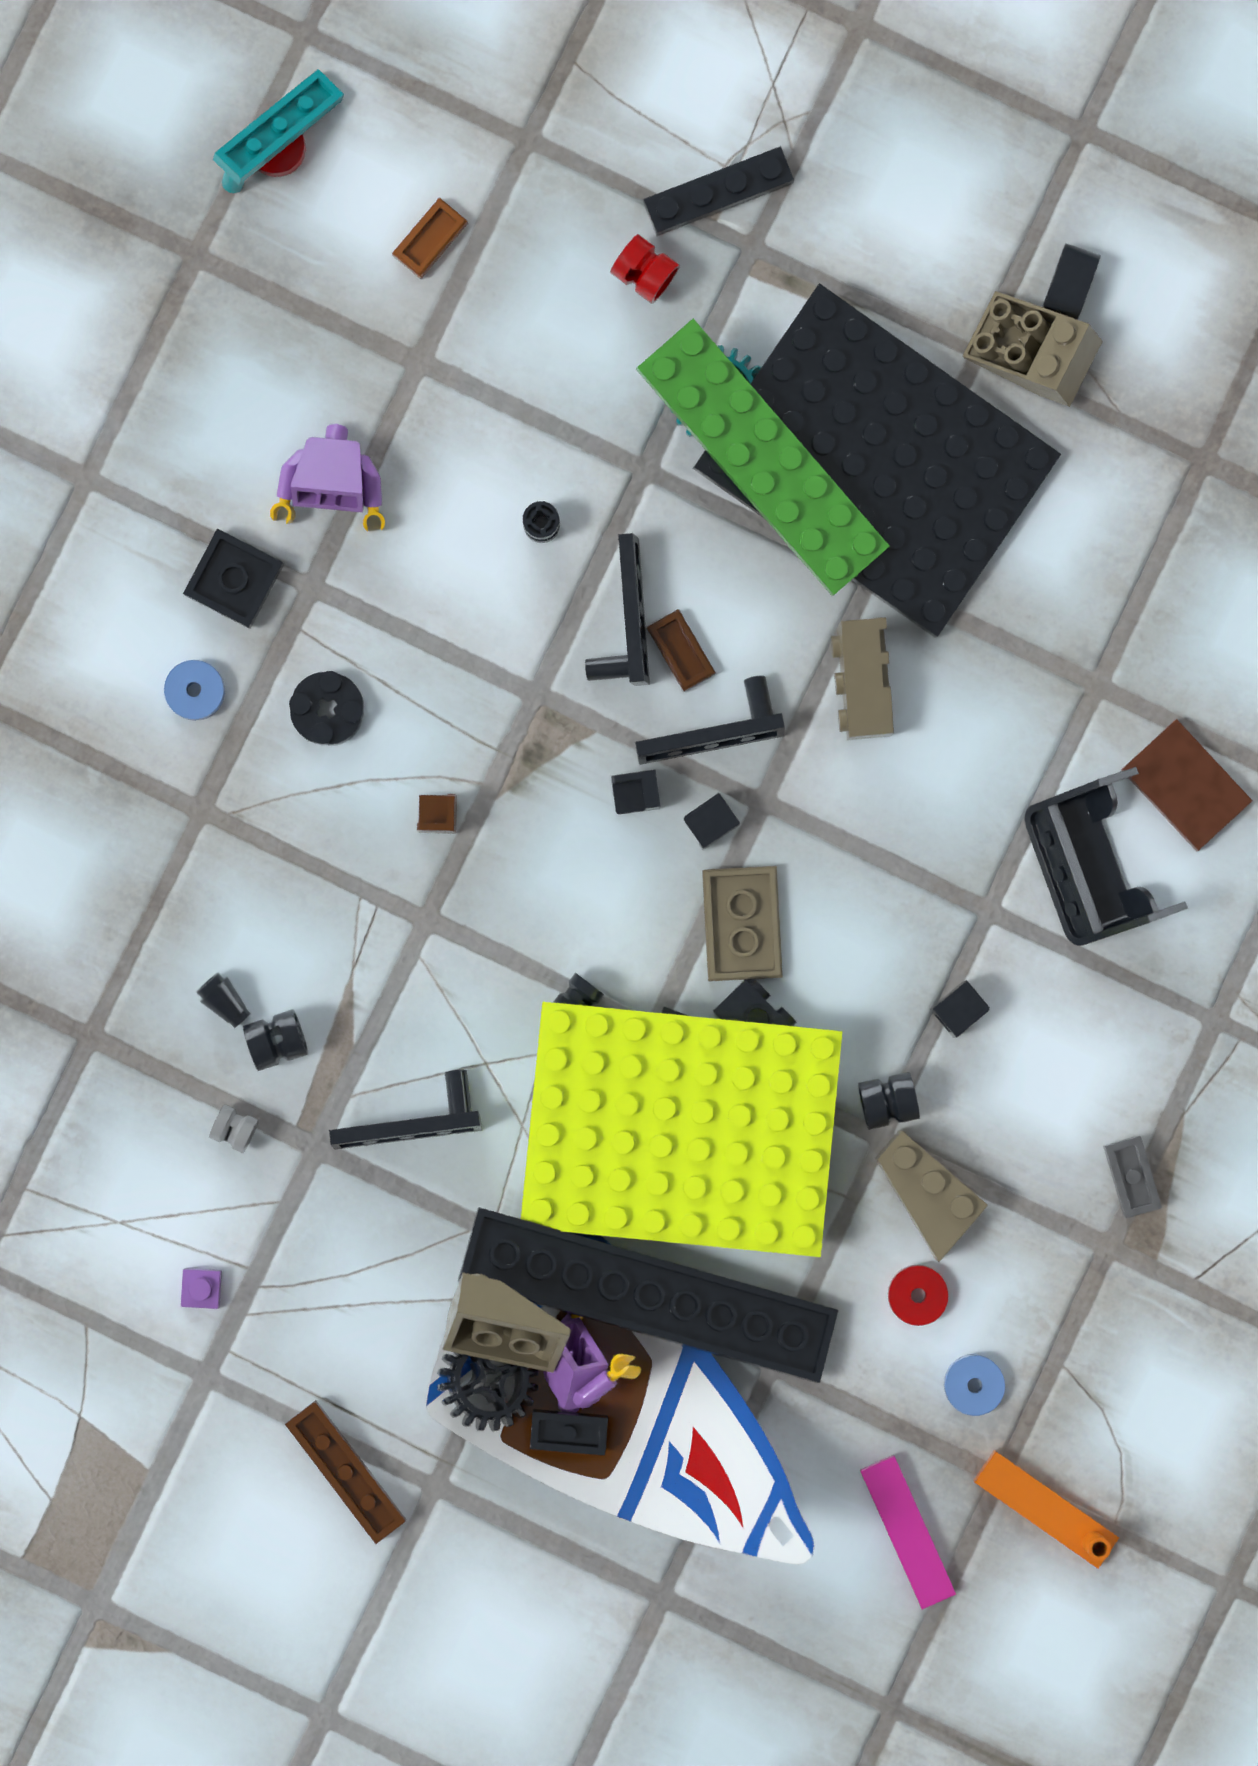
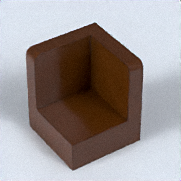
(437, 814)

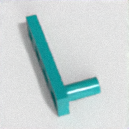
(276, 129)

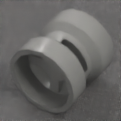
(233, 1128)

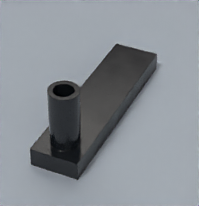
(635, 663)
(760, 727)
(459, 1121)

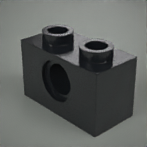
(748, 997)

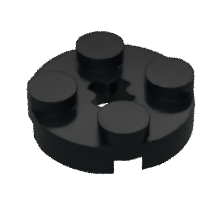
(323, 729)

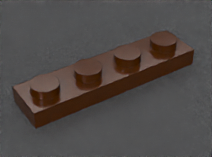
(345, 1472)

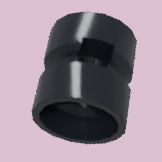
(262, 1043)
(888, 1100)

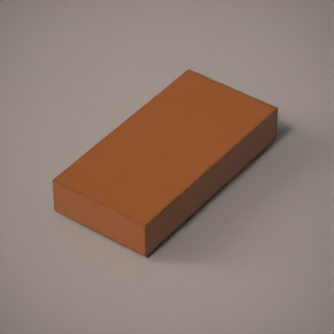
(430, 238)

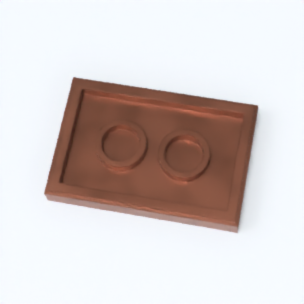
(1187, 785)

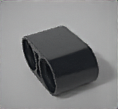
(1071, 281)

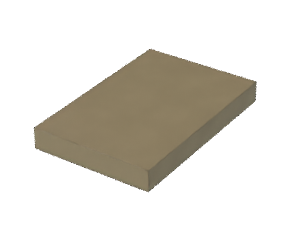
(742, 923)

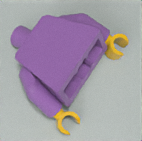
(329, 476)
(582, 1369)

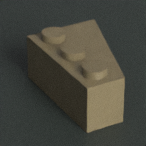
(863, 679)
(930, 1193)

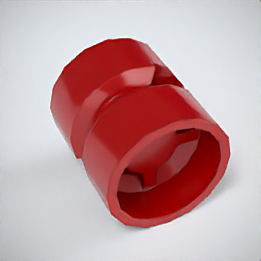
(644, 268)

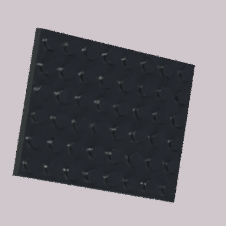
(908, 449)

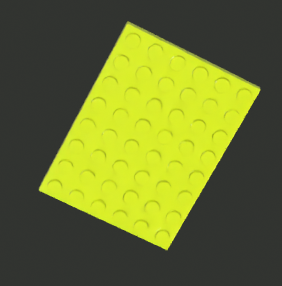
(681, 1129)

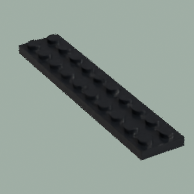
(651, 1295)

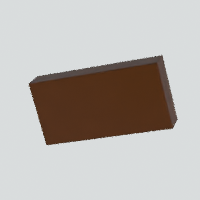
(681, 650)

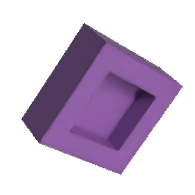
(201, 1288)

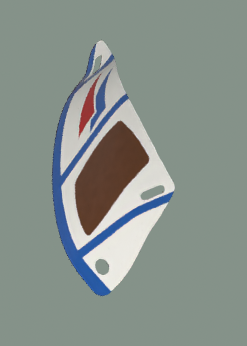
(676, 1453)

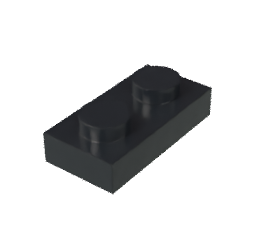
(569, 1432)

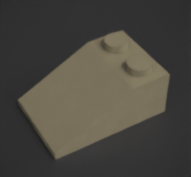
(502, 1326)

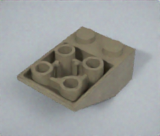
(1034, 347)

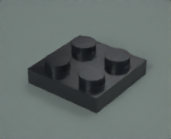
(233, 578)

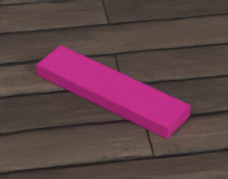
(907, 1532)

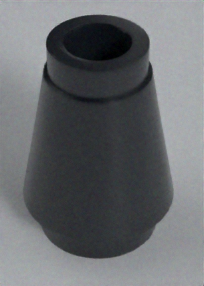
(222, 999)

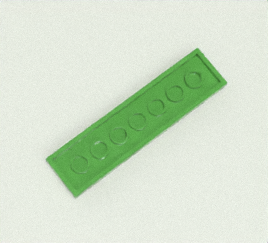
(762, 457)

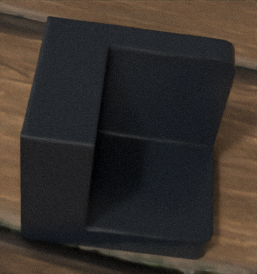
(635, 792)
(711, 821)
(960, 1009)

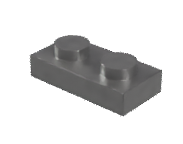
(1132, 1177)

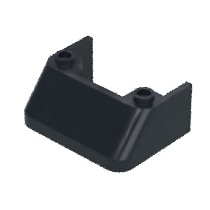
(1082, 865)

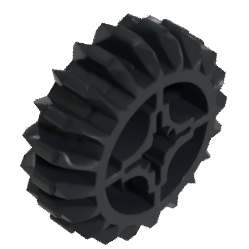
(495, 1395)

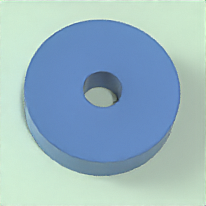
(180, 680)
(957, 1380)

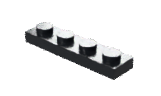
(718, 191)

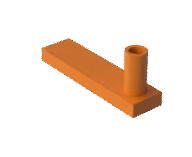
(1046, 1509)

